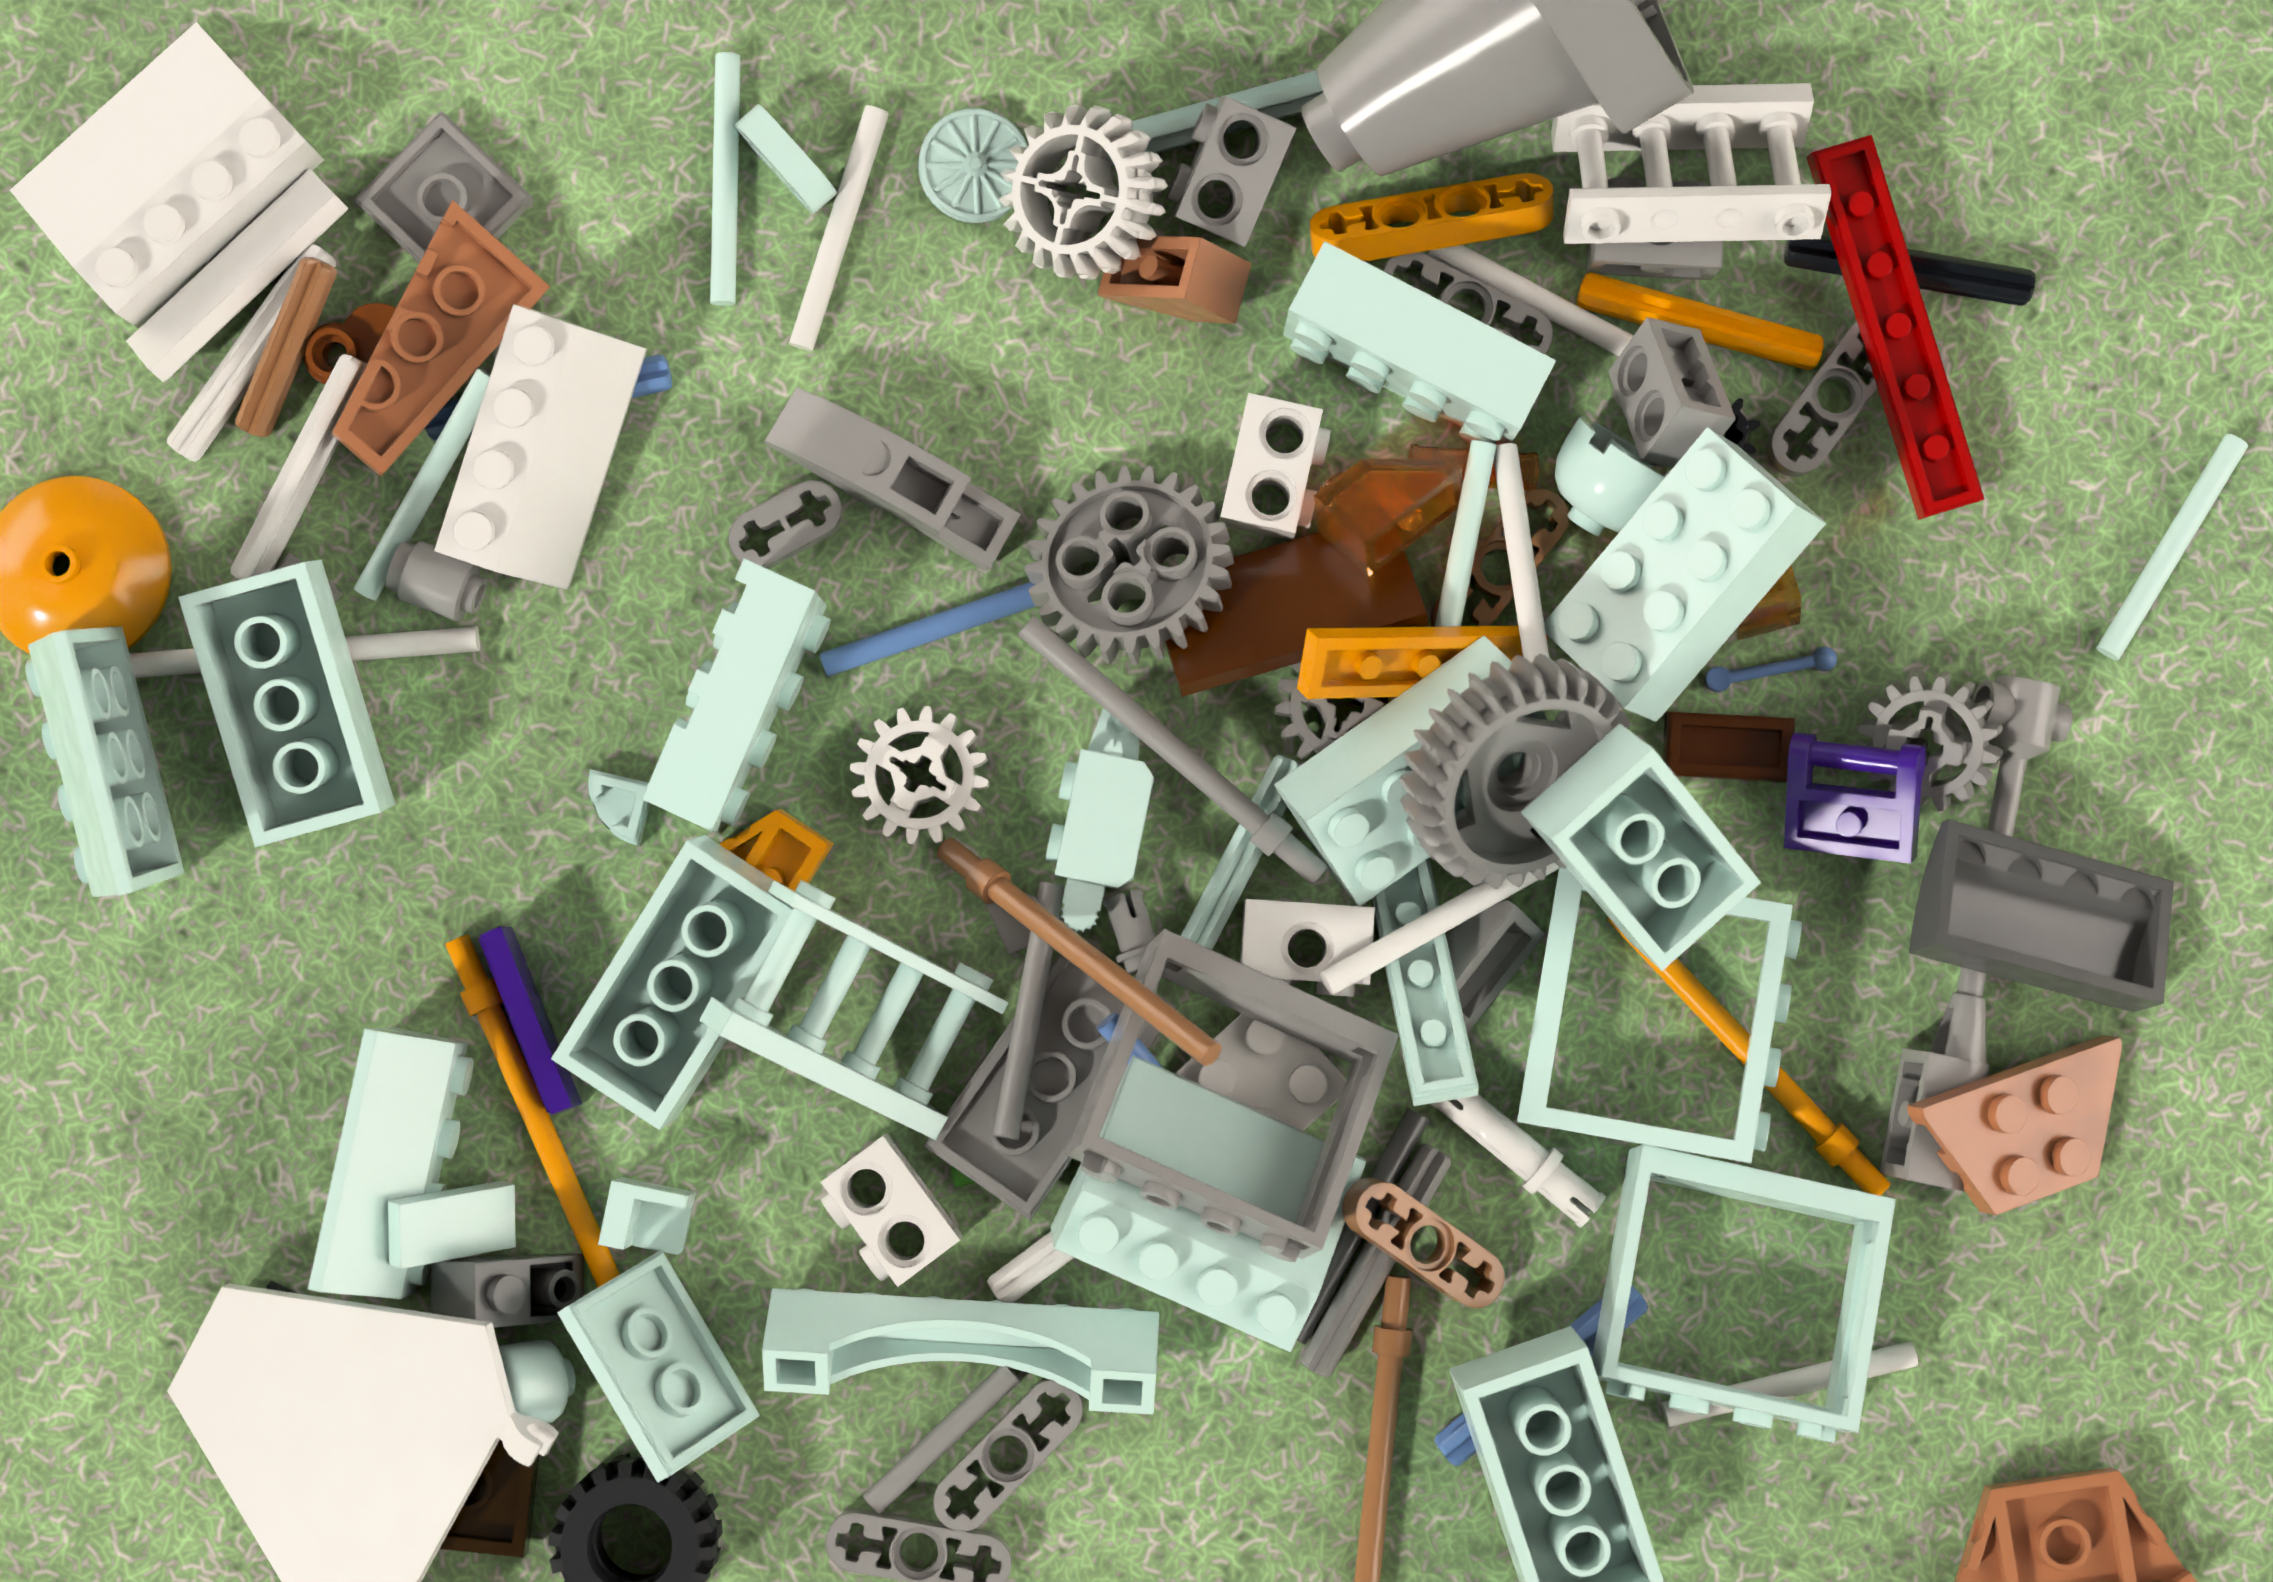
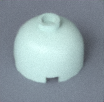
(1602, 477)

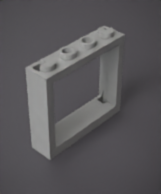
(1280, 1007)

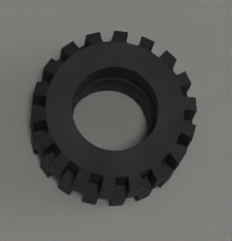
(629, 1481)

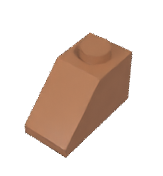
(1181, 279)

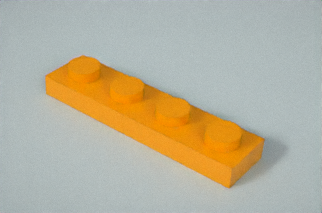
(1387, 658)

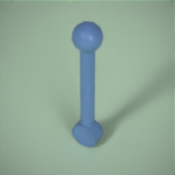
(1720, 678)

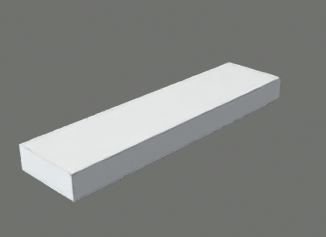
(236, 275)

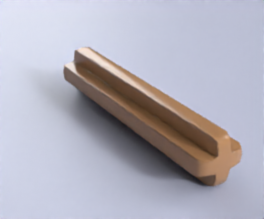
(285, 346)

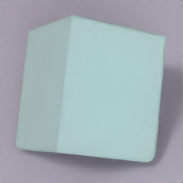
(646, 1216)

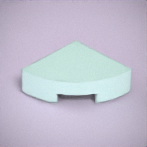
(620, 804)

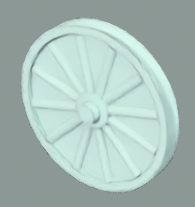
(964, 163)

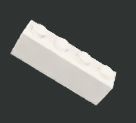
(540, 448)

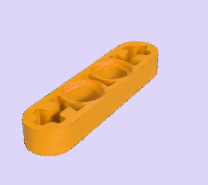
(1502, 207)

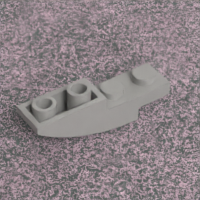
(892, 475)

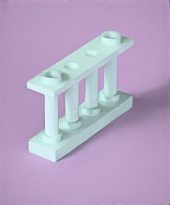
(804, 1044)

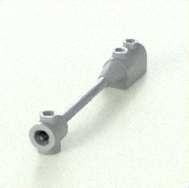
(1958, 1054)

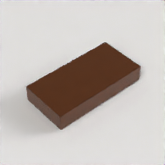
(1727, 746)

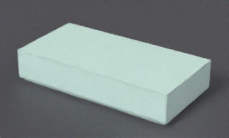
(451, 1224)

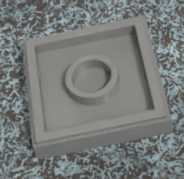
(429, 174)

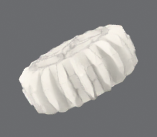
(1093, 136)

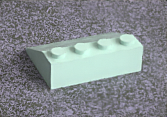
(104, 760)
(1170, 1248)

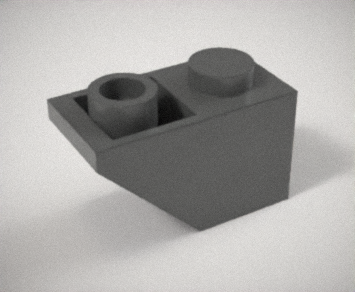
(507, 1287)

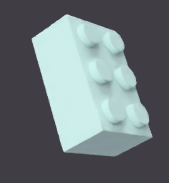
(1641, 846)

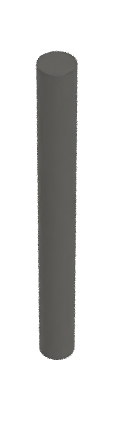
(1386, 1169)

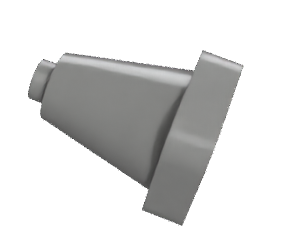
(1466, 71)

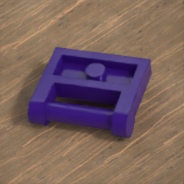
(1853, 818)

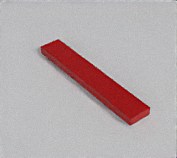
(1895, 328)

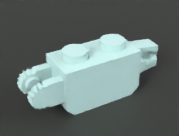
(1103, 821)

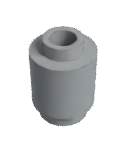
(435, 581)

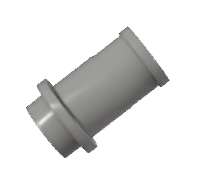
(1130, 926)

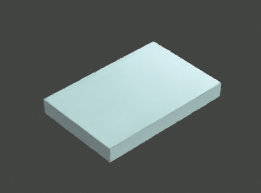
(659, 1365)

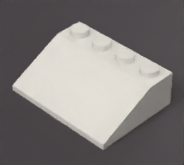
(165, 176)

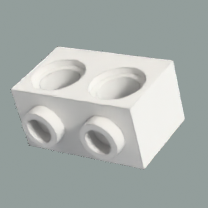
(1259, 465)
(904, 1200)

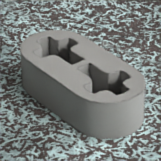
(779, 511)

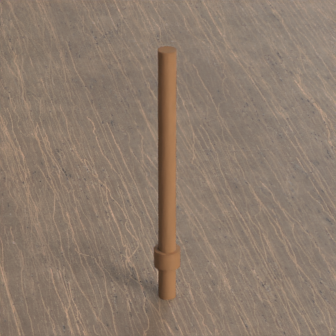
(994, 885)
(1391, 1343)

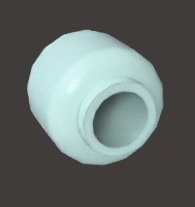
(538, 1378)

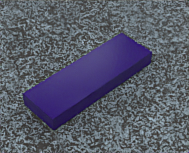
(529, 1019)

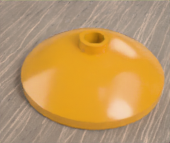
(114, 552)

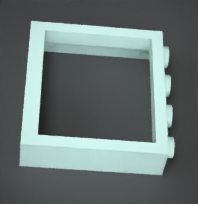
(1761, 1059)
(1859, 1309)

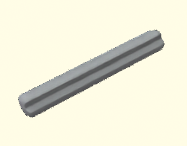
(1369, 1271)

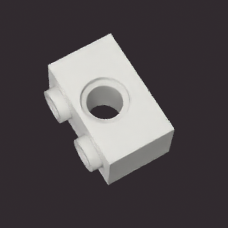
(1271, 925)

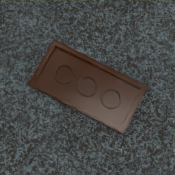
(1281, 595)

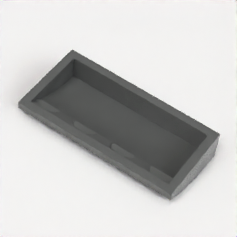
(2044, 917)

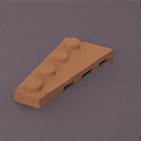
(435, 337)

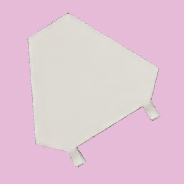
(348, 1427)

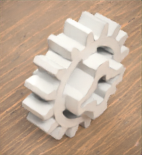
(933, 748)

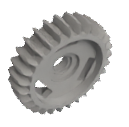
(1471, 741)

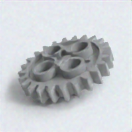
(1129, 565)

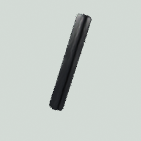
(1932, 272)

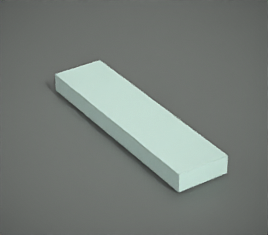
(1425, 997)

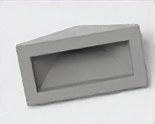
(1488, 954)

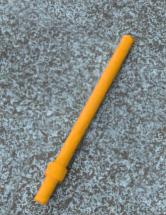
(484, 1001)
(1834, 1142)

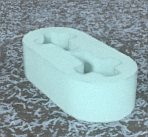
(785, 159)

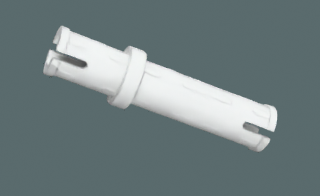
(1525, 1156)

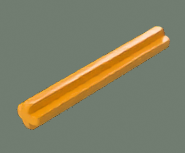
(1716, 324)

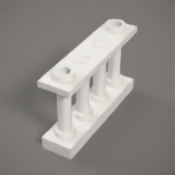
(1711, 120)

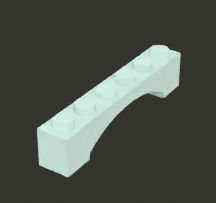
(833, 1335)

